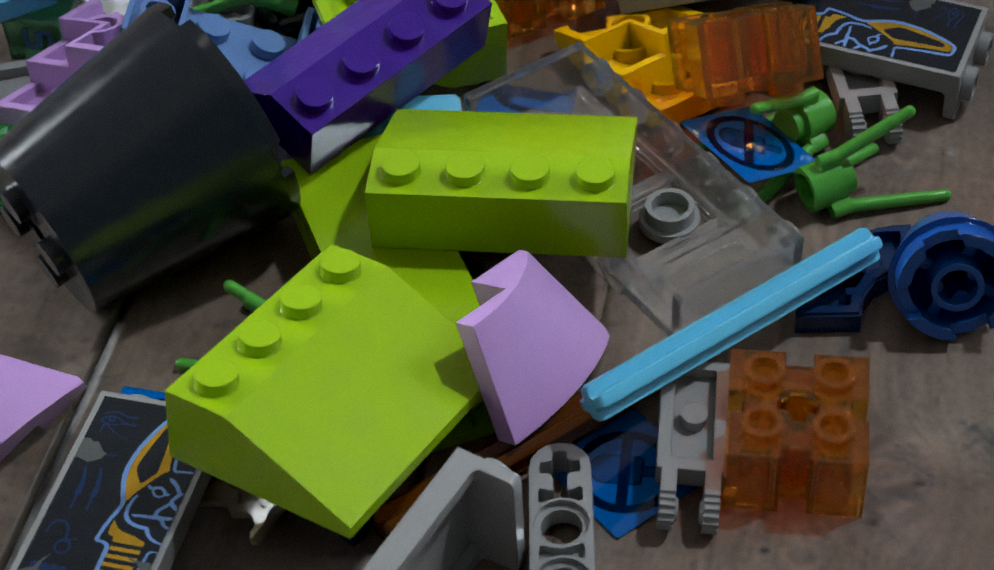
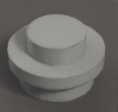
(668, 215)

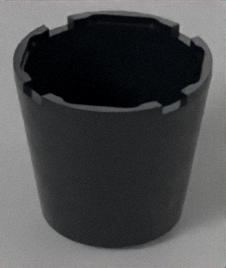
(142, 163)

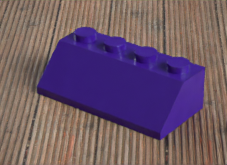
(362, 70)

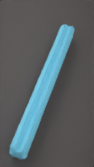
(728, 325)

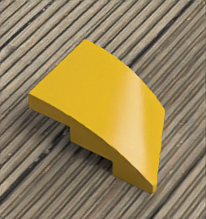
(640, 54)

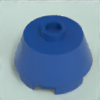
(945, 275)

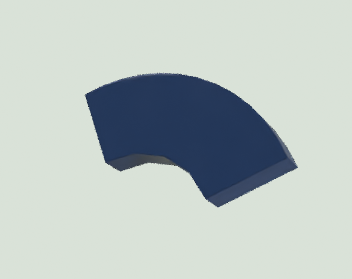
(843, 305)

